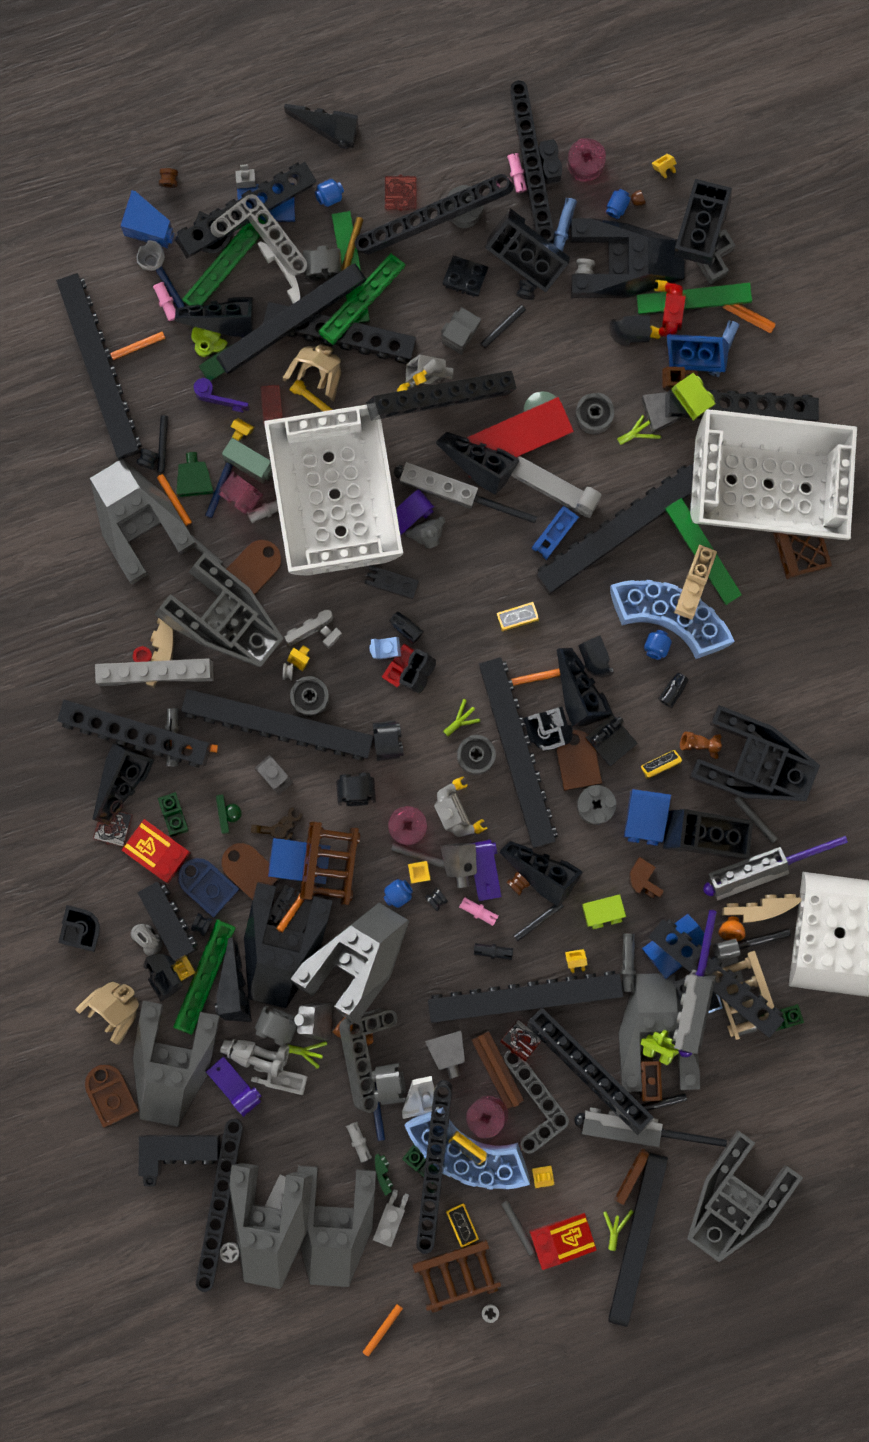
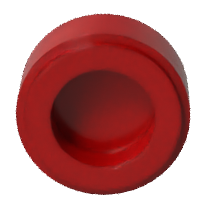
(142, 654)

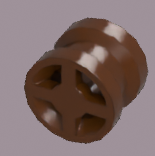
(168, 178)
(518, 883)

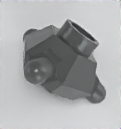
(427, 532)

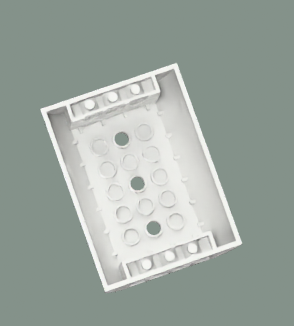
(778, 451)
(304, 485)
(820, 957)

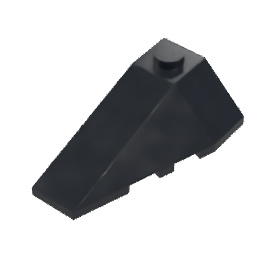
(228, 318)
(484, 465)
(581, 698)
(548, 877)
(231, 998)

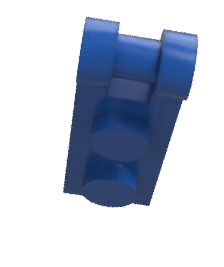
(555, 532)

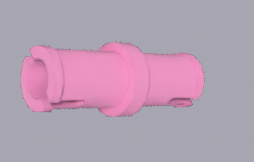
(517, 173)
(165, 301)
(478, 911)

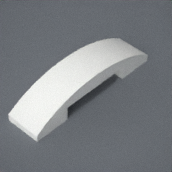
(293, 293)

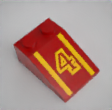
(156, 851)
(562, 1241)

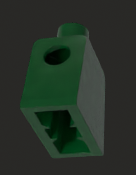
(193, 477)

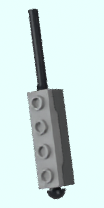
(451, 490)
(612, 1127)

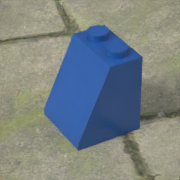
(145, 222)
(646, 816)

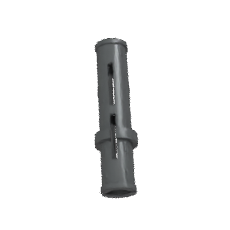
(172, 725)
(628, 963)

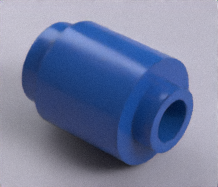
(618, 203)

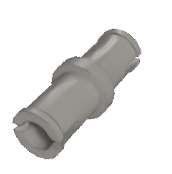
(263, 511)
(359, 1142)

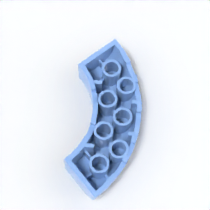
(656, 604)
(500, 1170)

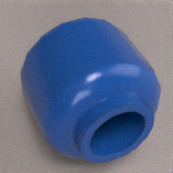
(329, 192)
(657, 644)
(398, 893)

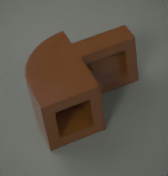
(674, 375)
(639, 878)

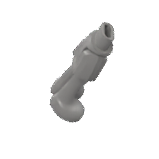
(144, 937)
(244, 1053)

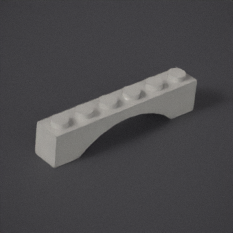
(135, 672)

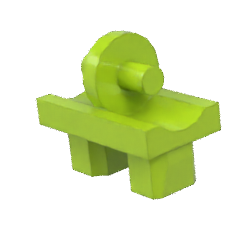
(661, 1044)

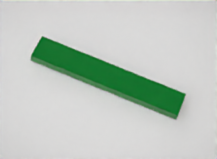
(343, 229)
(223, 265)
(698, 298)
(362, 299)
(694, 537)
(204, 977)

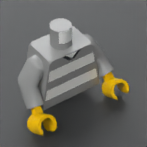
(425, 371)
(452, 812)

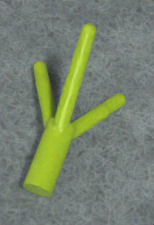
(633, 433)
(459, 720)
(305, 1052)
(614, 1231)

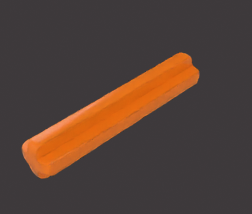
(751, 317)

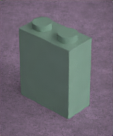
(247, 461)

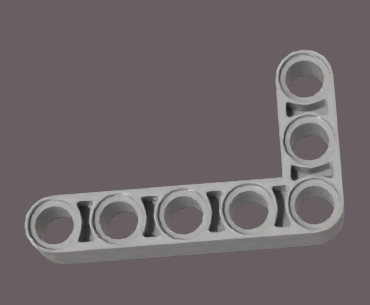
(263, 230)
(554, 487)

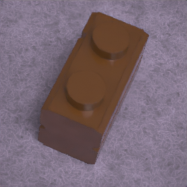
(651, 1081)

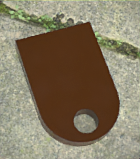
(253, 567)
(578, 763)
(248, 869)
(111, 1096)
(632, 1176)

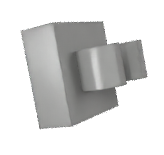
(245, 178)
(331, 636)

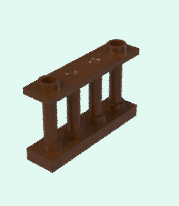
(314, 851)
(460, 1256)

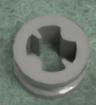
(288, 671)
(485, 1316)

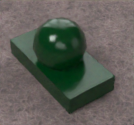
(227, 813)

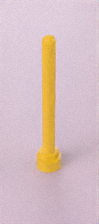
(300, 389)

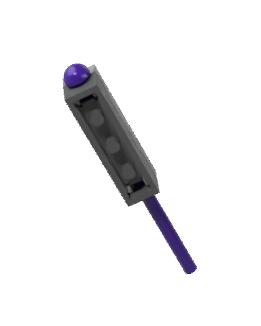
(759, 870)
(696, 1000)

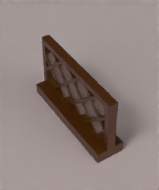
(787, 554)
(497, 1070)

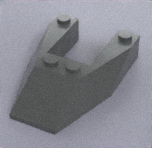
(131, 507)
(233, 622)
(362, 950)
(651, 1010)
(168, 1074)
(729, 1209)
(337, 1234)
(268, 1235)

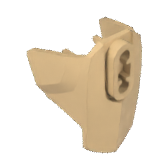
(322, 358)
(115, 1005)

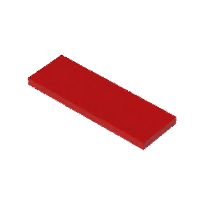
(527, 430)

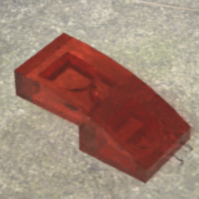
(271, 402)

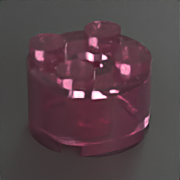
(586, 149)
(240, 492)
(406, 837)
(490, 1106)

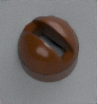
(637, 198)

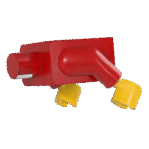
(673, 309)

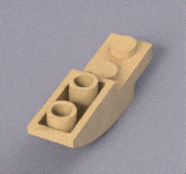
(695, 582)
(164, 641)
(768, 908)

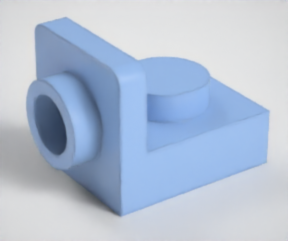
(385, 648)

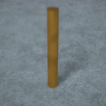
(351, 246)

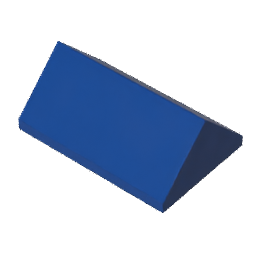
(698, 352)
(661, 959)

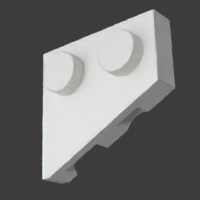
(419, 1098)

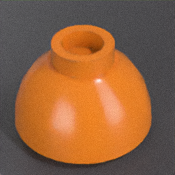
(732, 929)

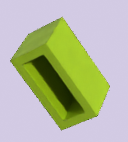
(693, 396)
(603, 911)

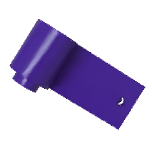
(205, 392)
(412, 509)
(486, 876)
(234, 1087)

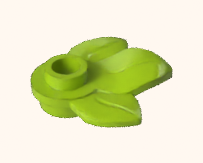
(209, 339)

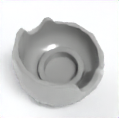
(150, 256)

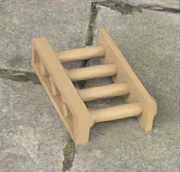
(756, 981)

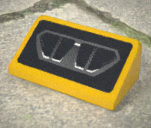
(517, 616)
(661, 764)
(468, 1147)
(462, 1225)

